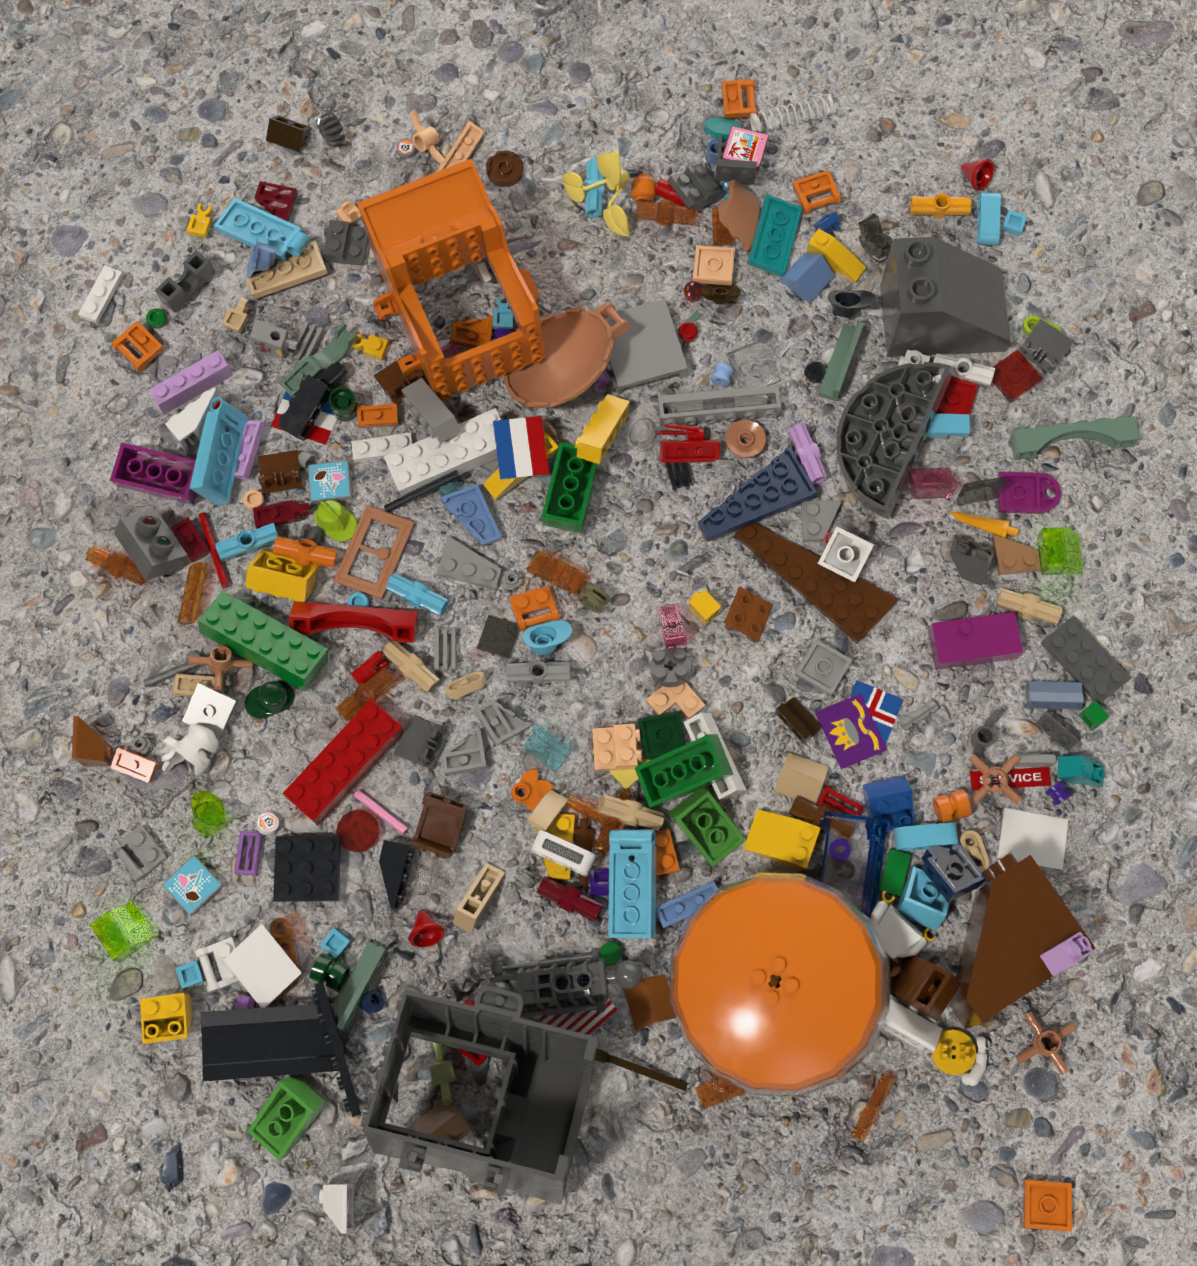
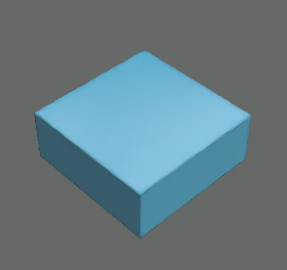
(1014, 222)
(335, 943)
(190, 974)

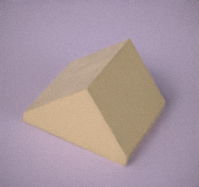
(801, 778)

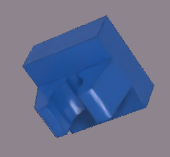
(828, 221)

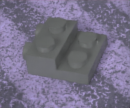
(696, 186)
(344, 243)

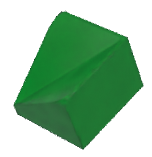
(1093, 716)

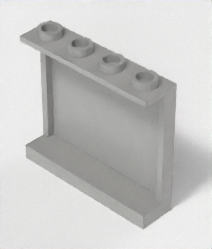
(647, 349)

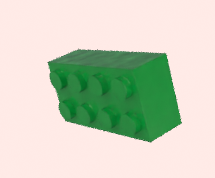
(569, 490)
(683, 770)

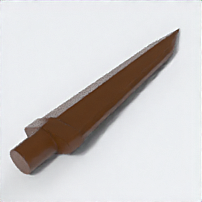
(584, 839)

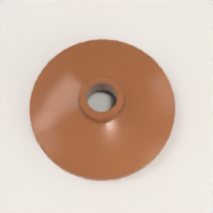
(745, 430)

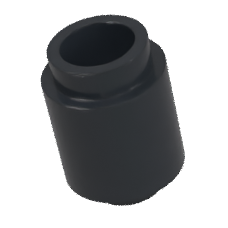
(333, 375)

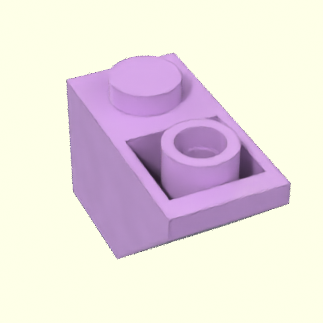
(1067, 953)

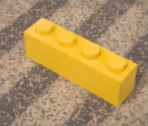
(602, 429)

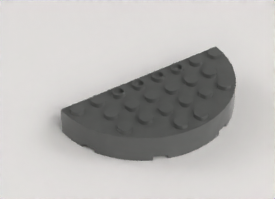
(886, 429)

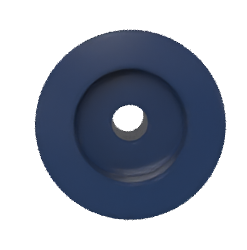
(372, 1002)

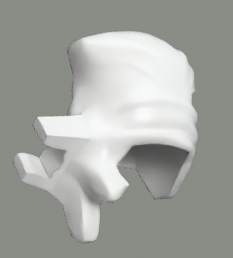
(196, 747)

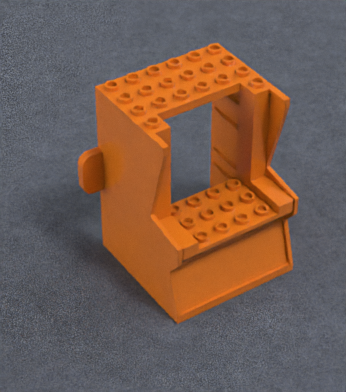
(437, 229)

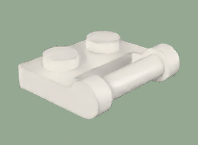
(221, 951)

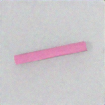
(380, 812)

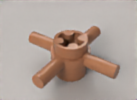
(220, 663)
(1002, 786)
(1039, 1048)

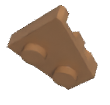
(1014, 557)

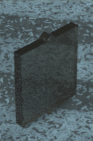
(498, 637)

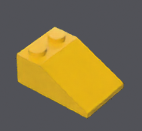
(782, 839)

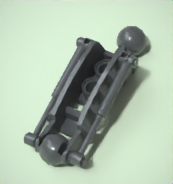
(627, 975)

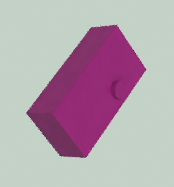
(154, 473)
(975, 640)

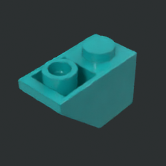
(1080, 771)

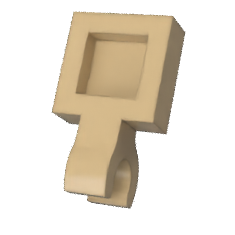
(236, 318)

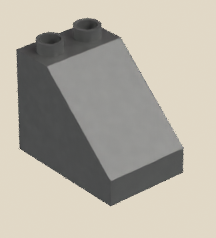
(941, 300)

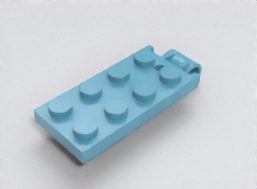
(248, 223)

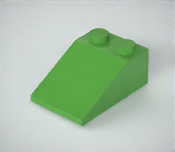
(706, 826)
(286, 1116)

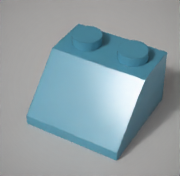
(922, 901)

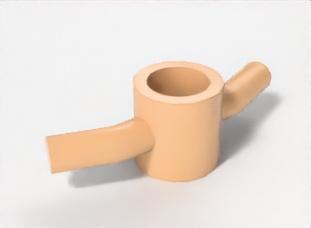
(425, 138)

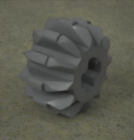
(330, 129)

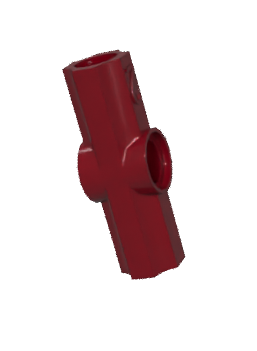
(569, 899)

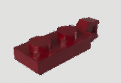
(280, 513)

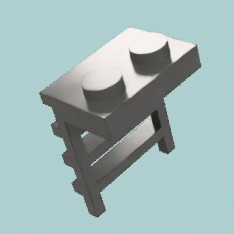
(733, 169)

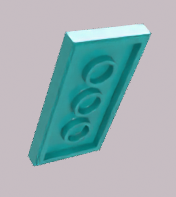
(774, 235)

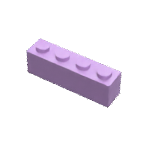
(191, 382)

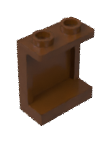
(439, 825)

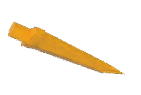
(990, 525)

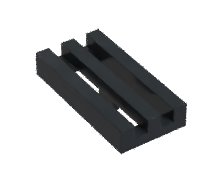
(687, 475)

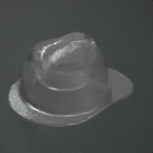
(643, 428)
(422, 878)

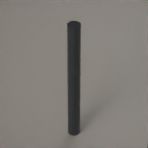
(421, 491)

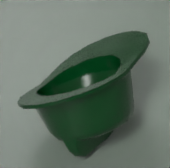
(269, 699)

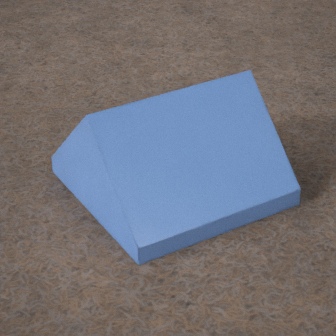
(808, 276)

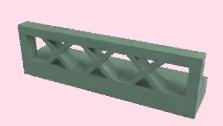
(840, 361)
(359, 983)

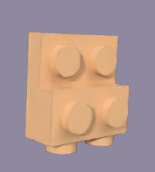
(616, 747)

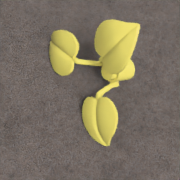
(609, 167)

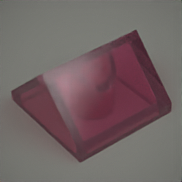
(931, 483)

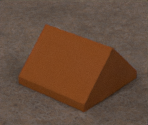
(649, 1002)

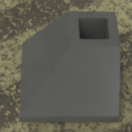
(971, 558)

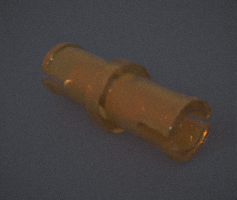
(586, 809)

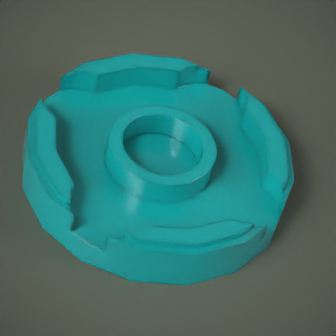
(720, 127)

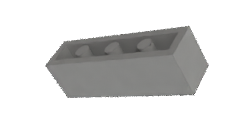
(430, 411)

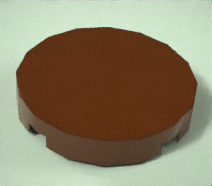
(504, 168)

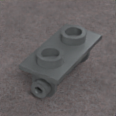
(1064, 736)

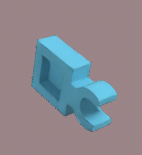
(503, 316)

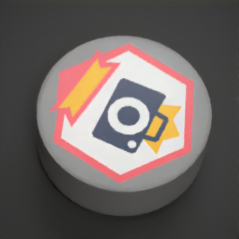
(406, 148)

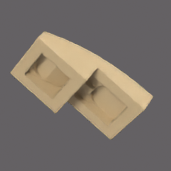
(547, 811)

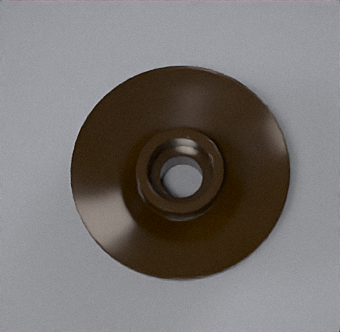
(720, 293)

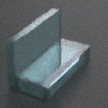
(547, 748)

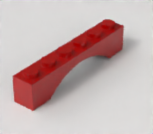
(317, 617)

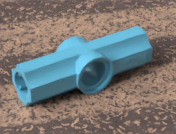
(593, 196)
(235, 545)
(417, 594)

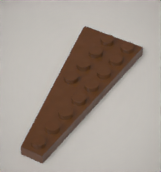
(847, 604)

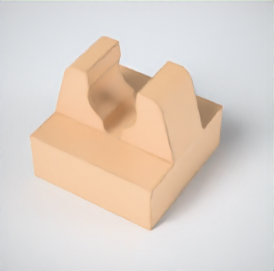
(349, 213)

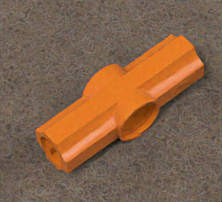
(305, 552)

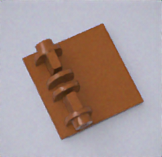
(748, 614)

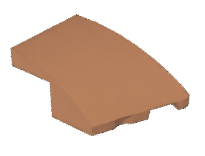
(740, 213)

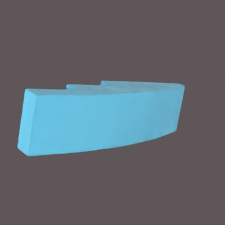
(949, 425)

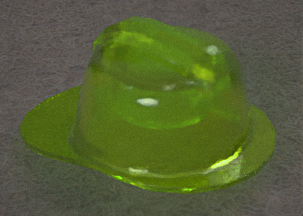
(207, 813)

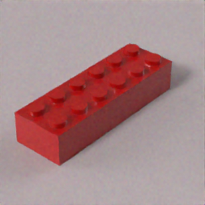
(343, 762)

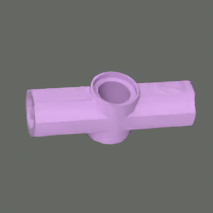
(807, 453)

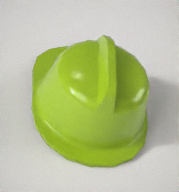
(335, 520)

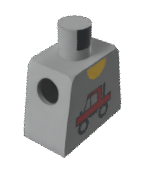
(271, 340)

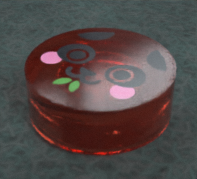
(692, 291)

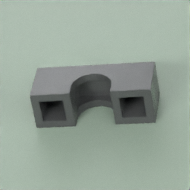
(196, 273)

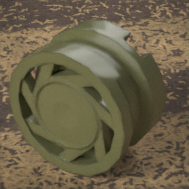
(593, 598)

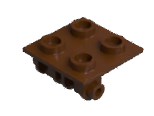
(393, 381)
(279, 472)

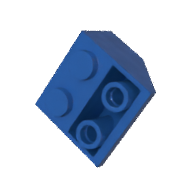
(890, 802)

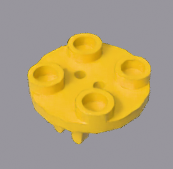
(964, 1052)

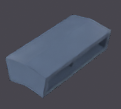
(1054, 695)

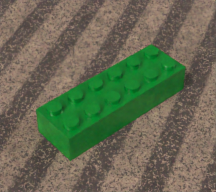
(263, 640)

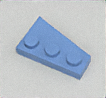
(473, 513)

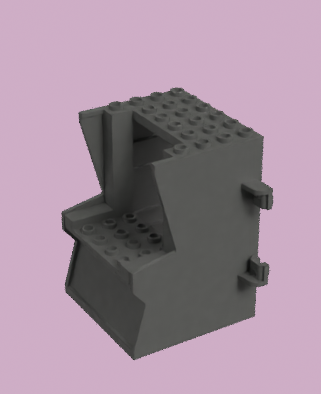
(537, 1106)

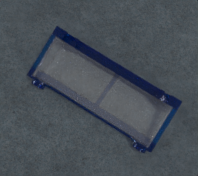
(864, 861)

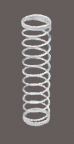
(757, 126)

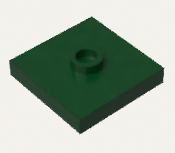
(661, 734)

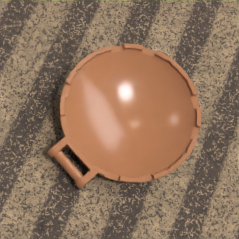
(576, 355)

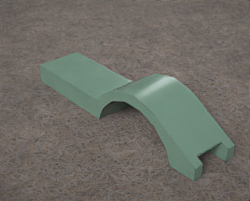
(317, 363)

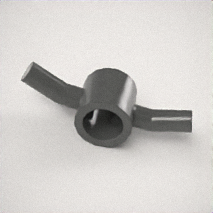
(988, 731)

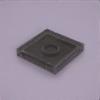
(980, 491)

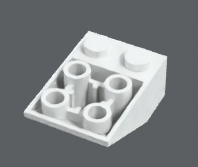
(189, 423)

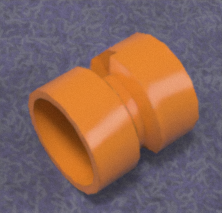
(952, 806)

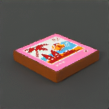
(745, 145)

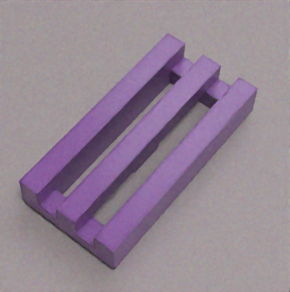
(246, 871)

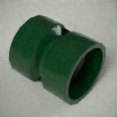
(343, 404)
(330, 972)

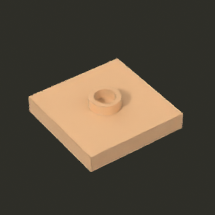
(713, 265)

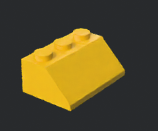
(281, 576)

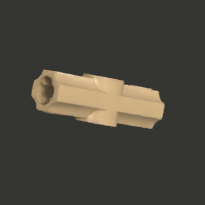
(1029, 606)
(411, 666)
(630, 812)

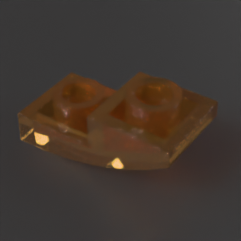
(720, 234)

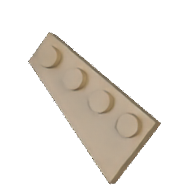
(289, 273)

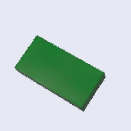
(894, 872)

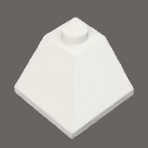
(846, 554)
(339, 1205)

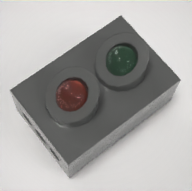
(150, 544)

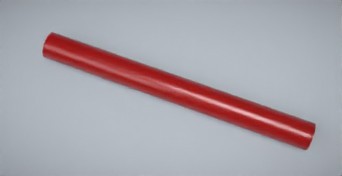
(212, 547)

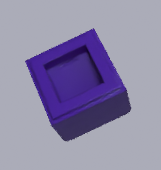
(599, 882)

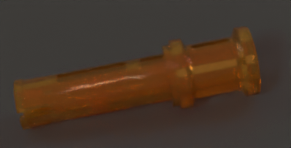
(602, 844)

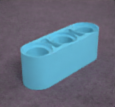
(988, 218)
(925, 836)

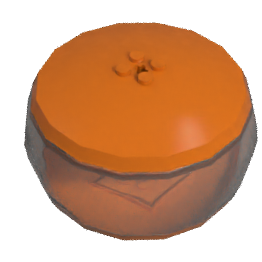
(829, 992)

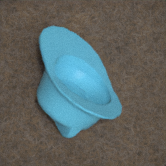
(546, 637)

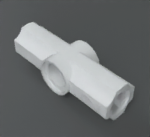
(976, 373)

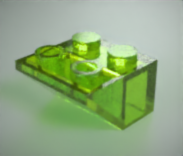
(1059, 551)
(122, 931)

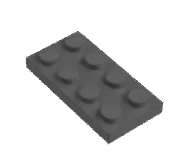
(1085, 660)

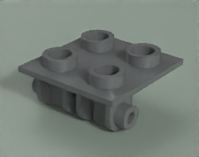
(1045, 346)
(421, 742)

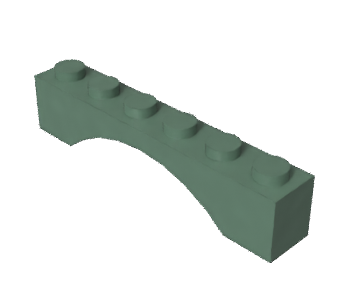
(1115, 433)

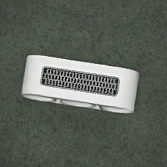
(563, 853)

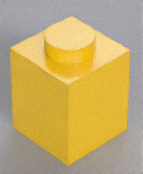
(704, 606)

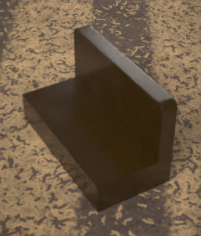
(287, 133)
(798, 719)

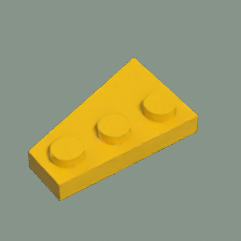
(563, 829)

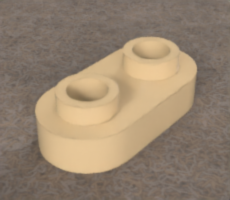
(465, 685)
(977, 851)

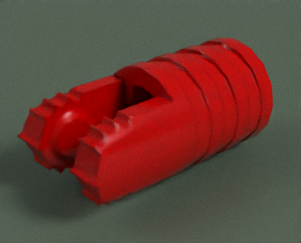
(665, 190)
(369, 668)

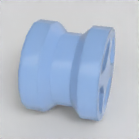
(722, 374)

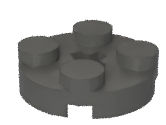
(667, 657)

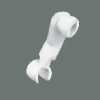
(980, 1066)

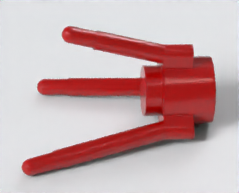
(691, 432)

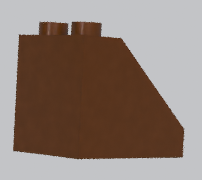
(1007, 931)

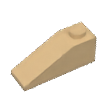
(478, 898)

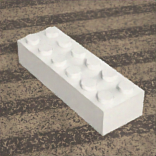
(429, 460)

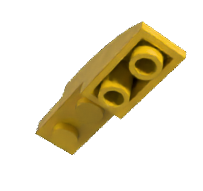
(498, 487)

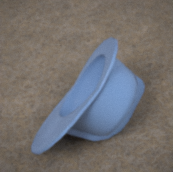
(260, 258)

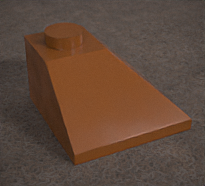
(89, 746)

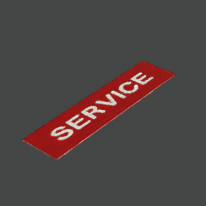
(1017, 778)

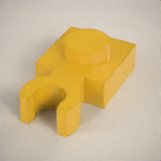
(200, 224)
(373, 347)

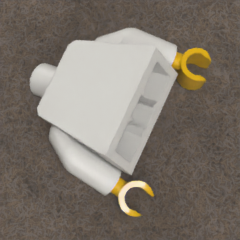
(896, 932)

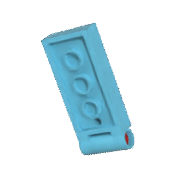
(218, 452)
(632, 884)

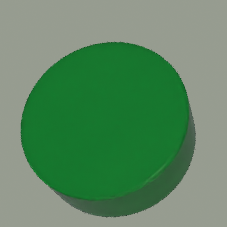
(156, 318)
(610, 952)

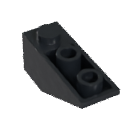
(393, 865)

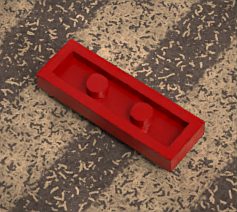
(689, 451)

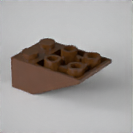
(924, 986)

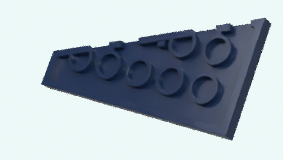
(764, 494)

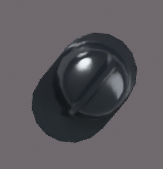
(849, 303)

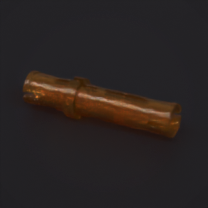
(872, 1108)

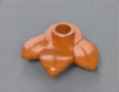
(534, 788)

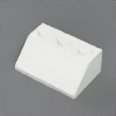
(912, 1028)

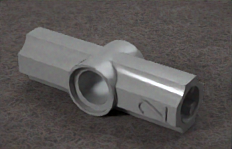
(524, 672)

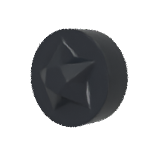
(814, 372)

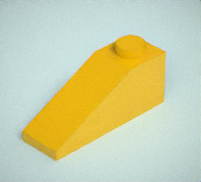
(836, 255)

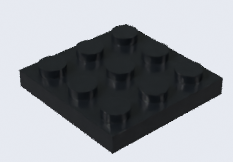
(307, 868)

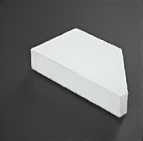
(481, 270)

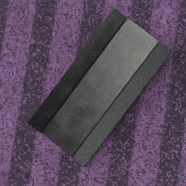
(265, 1042)

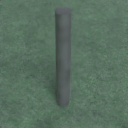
(169, 673)

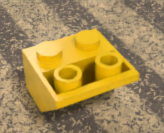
(165, 1018)

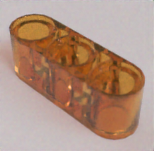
(557, 572)
(287, 938)

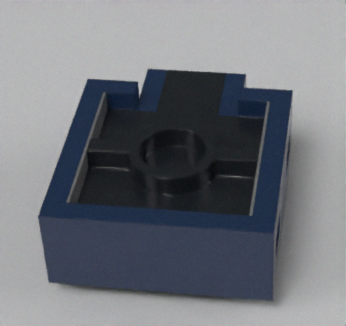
(951, 871)

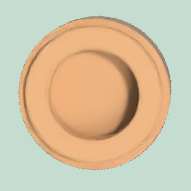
(253, 499)

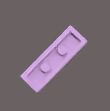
(250, 443)

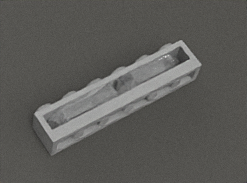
(719, 405)

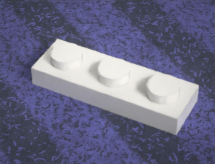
(100, 294)
(379, 447)

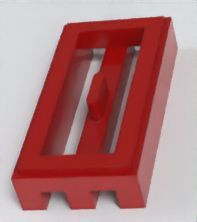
(841, 797)

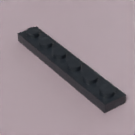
(338, 1059)

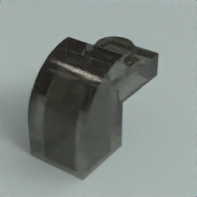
(873, 239)

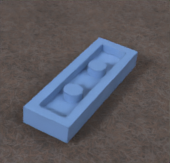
(684, 906)

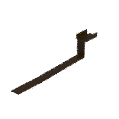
(603, 1056)

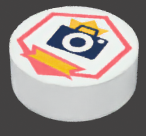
(267, 824)

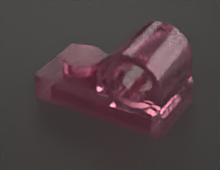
(672, 625)

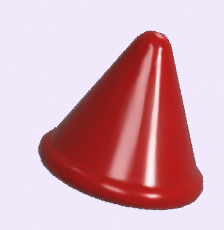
(979, 173)
(425, 931)

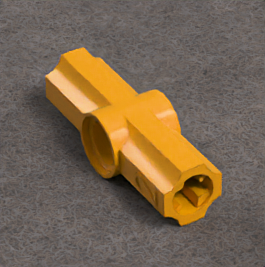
(950, 205)

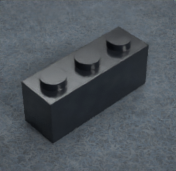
(305, 407)

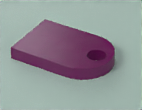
(1026, 493)

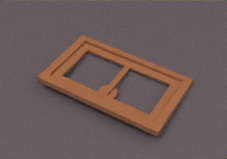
(392, 558)

